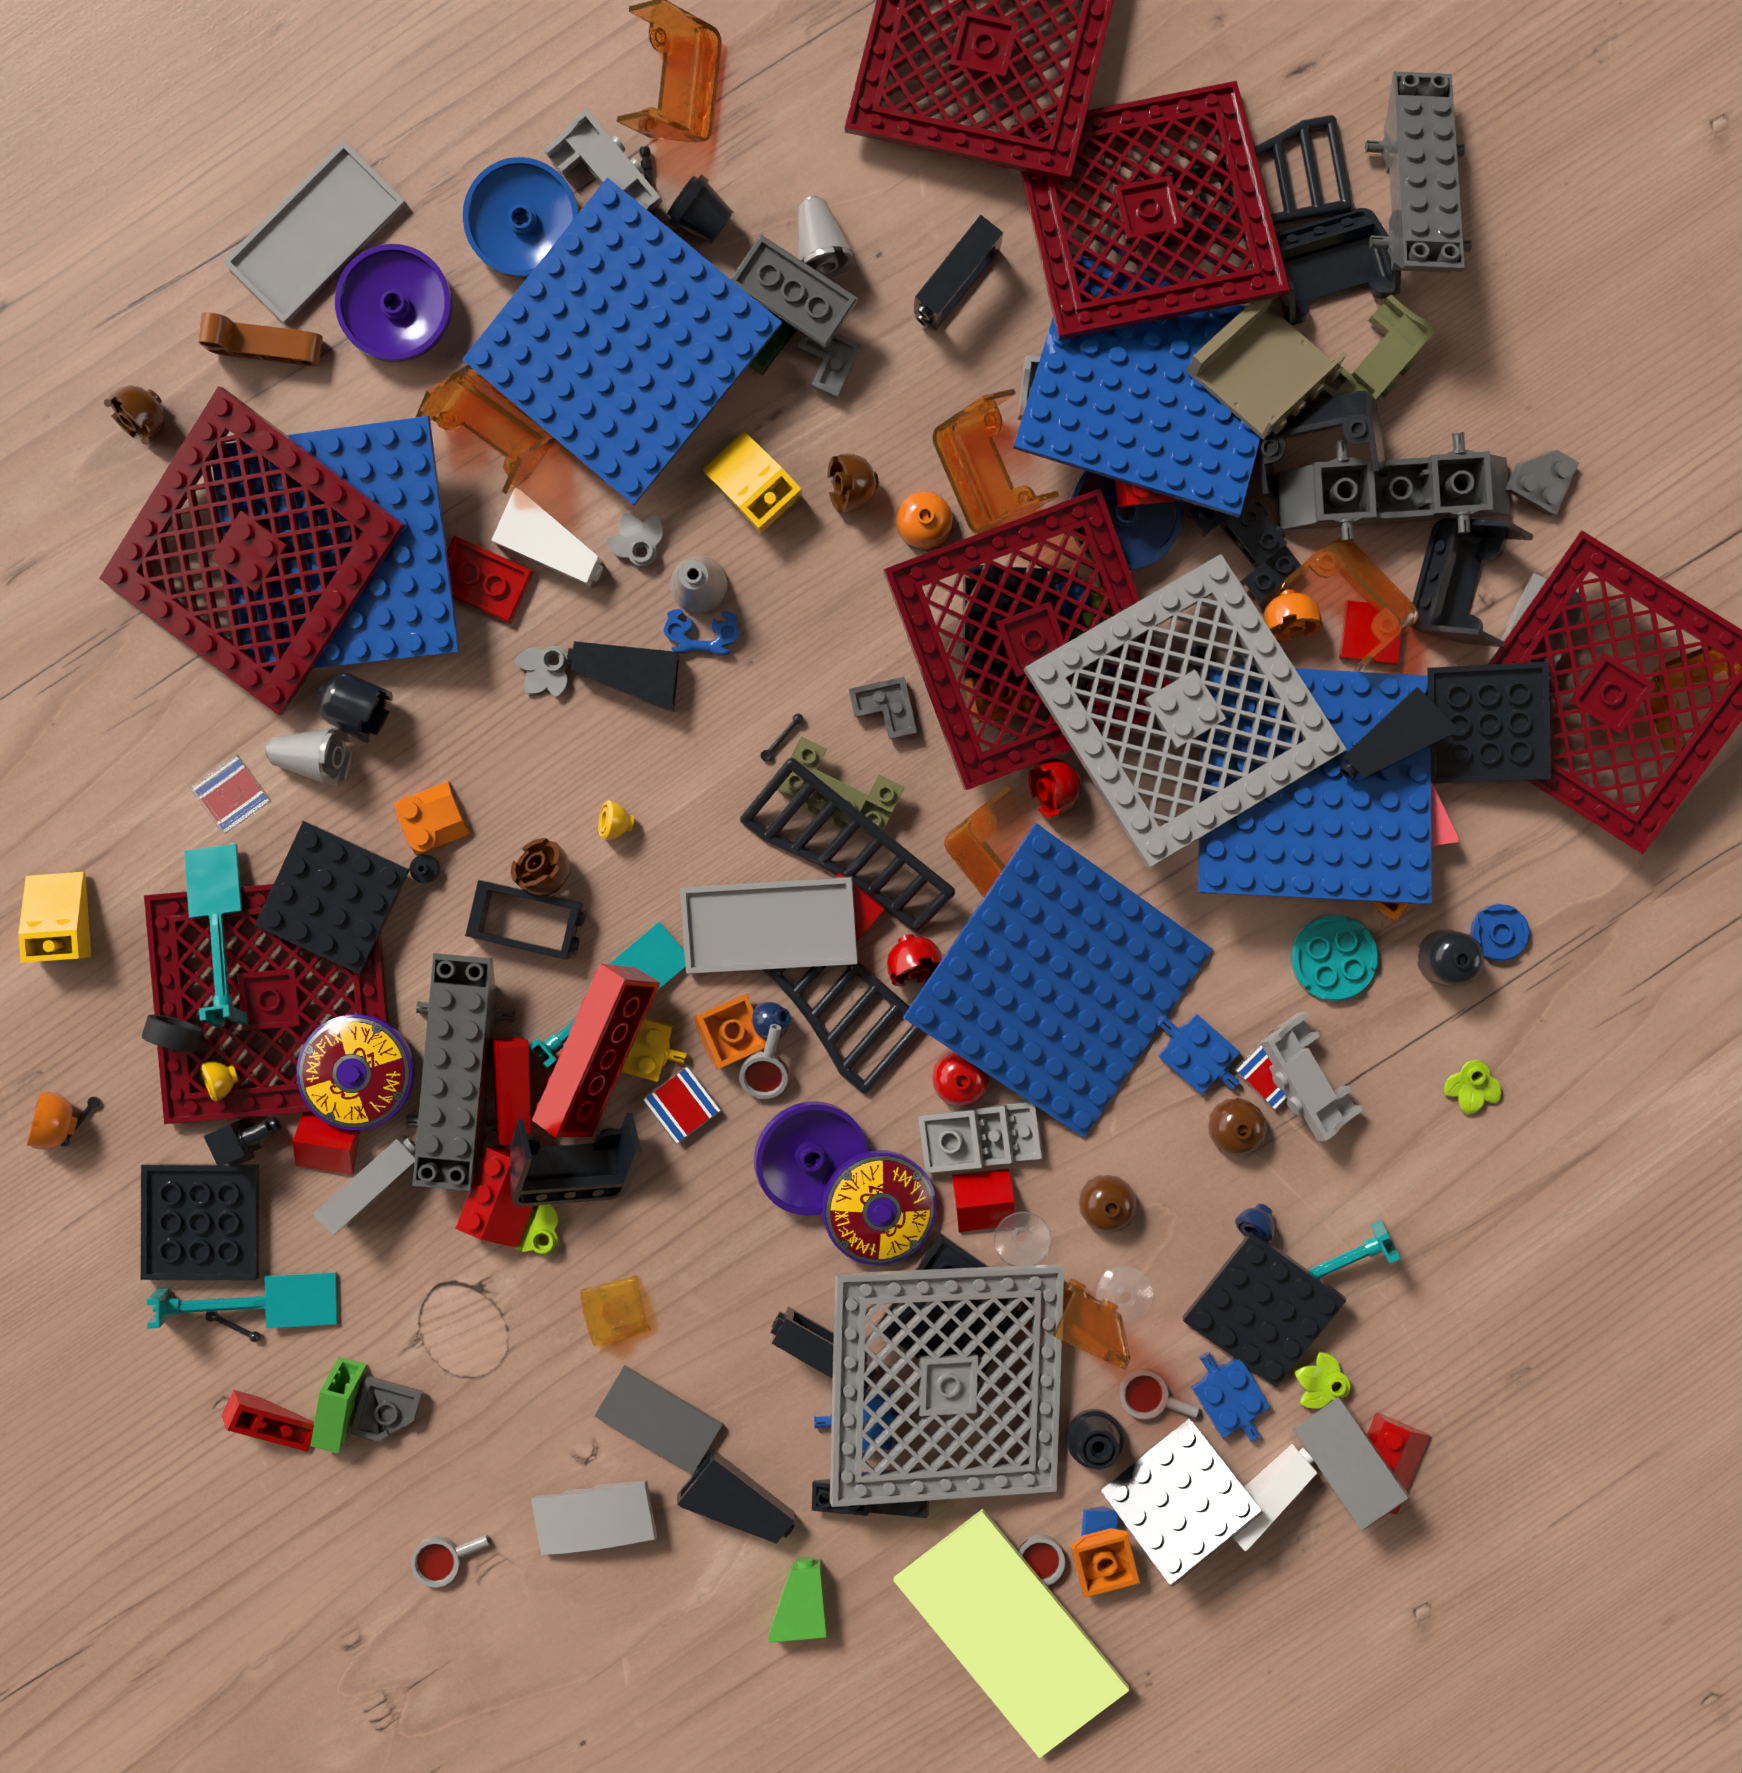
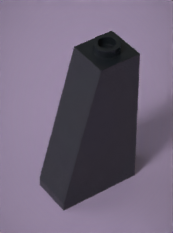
(632, 670)
(1399, 735)
(735, 1499)

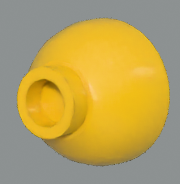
(614, 821)
(218, 1079)

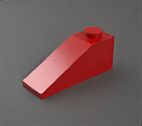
(267, 1421)

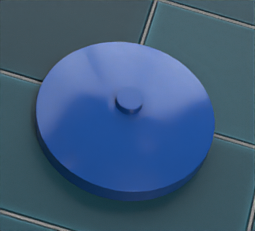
(517, 214)

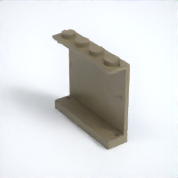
(1263, 368)

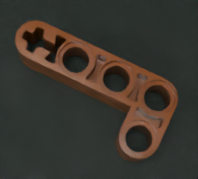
(259, 342)

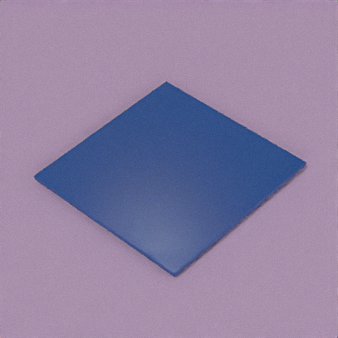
(621, 341)
(1134, 413)
(410, 597)
(1323, 830)
(1058, 981)

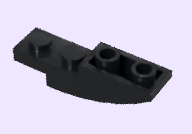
(821, 1503)

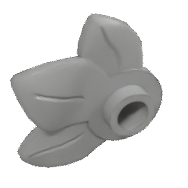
(637, 535)
(540, 672)

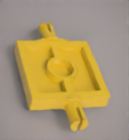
(652, 1051)

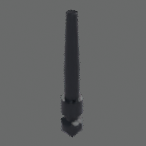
(646, 164)

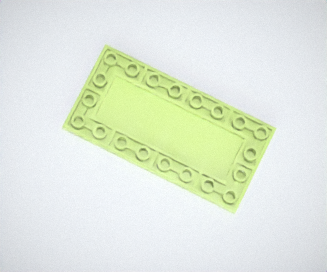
(1011, 1633)

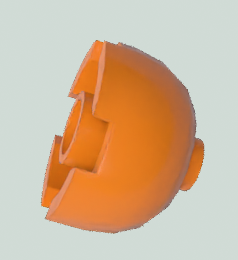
(924, 532)
(1292, 615)
(51, 1121)

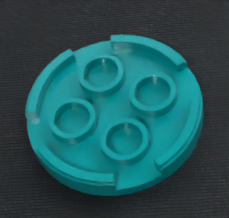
(1334, 957)

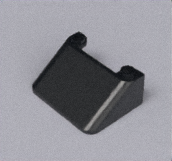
(1334, 259)

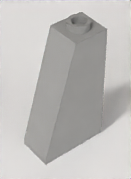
(367, 1185)

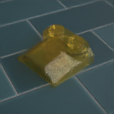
(614, 1311)

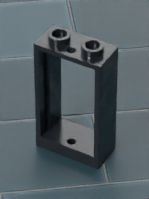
(957, 273)
(480, 909)
(808, 1342)

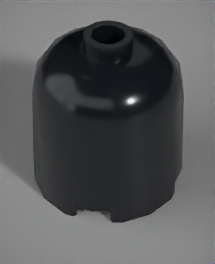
(354, 705)
(1440, 954)

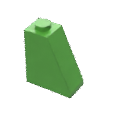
(337, 1405)
(801, 1604)

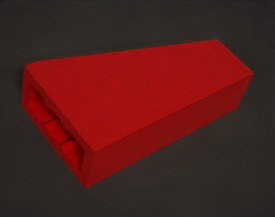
(511, 1085)

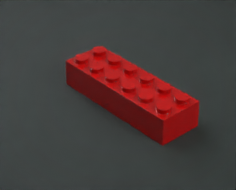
(595, 1051)

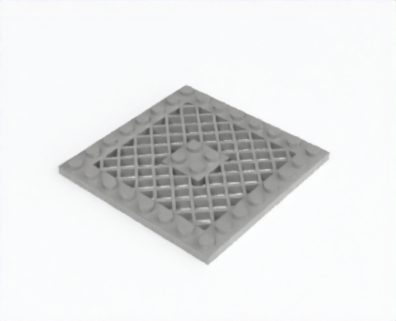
(1184, 710)
(945, 1384)

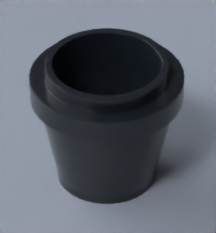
(699, 210)
(1094, 1427)

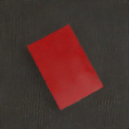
(486, 579)

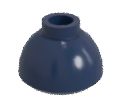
(768, 1014)
(1258, 1220)

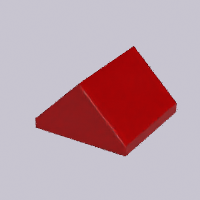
(324, 1146)
(982, 1199)

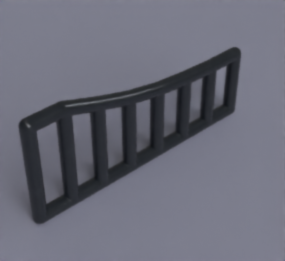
(1275, 144)
(857, 820)
(829, 1039)

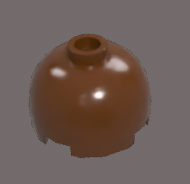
(137, 411)
(852, 482)
(541, 868)
(1226, 1128)
(1103, 1193)

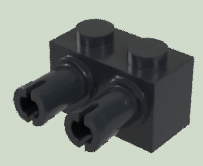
(239, 1140)

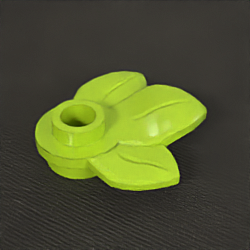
(1472, 1091)
(540, 1223)
(1319, 1380)

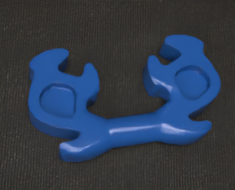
(676, 632)

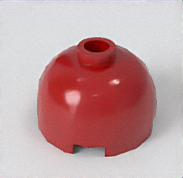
(1055, 786)
(913, 959)
(948, 1074)

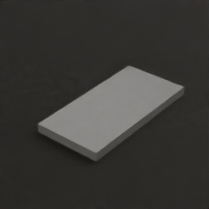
(314, 232)
(769, 925)

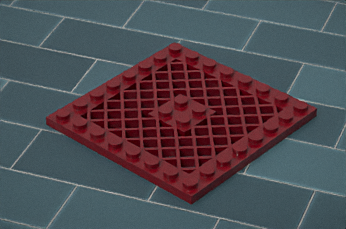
(985, 50)
(1152, 211)
(251, 550)
(1022, 635)
(1616, 692)
(266, 997)

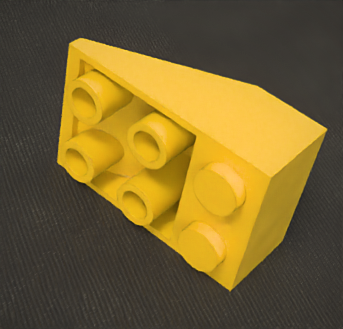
(753, 482)
(54, 918)

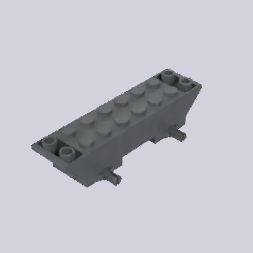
(1423, 175)
(1415, 490)
(455, 1071)

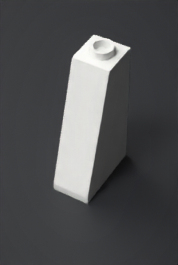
(540, 538)
(1275, 1489)

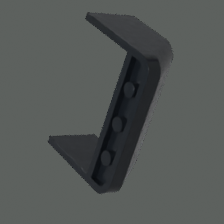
(1353, 411)
(1451, 576)
(573, 1171)

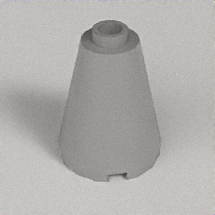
(821, 239)
(705, 591)
(313, 754)

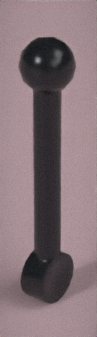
(766, 755)
(92, 1102)
(213, 1316)

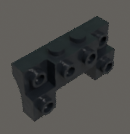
(1257, 540)

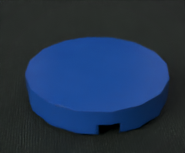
(1500, 931)

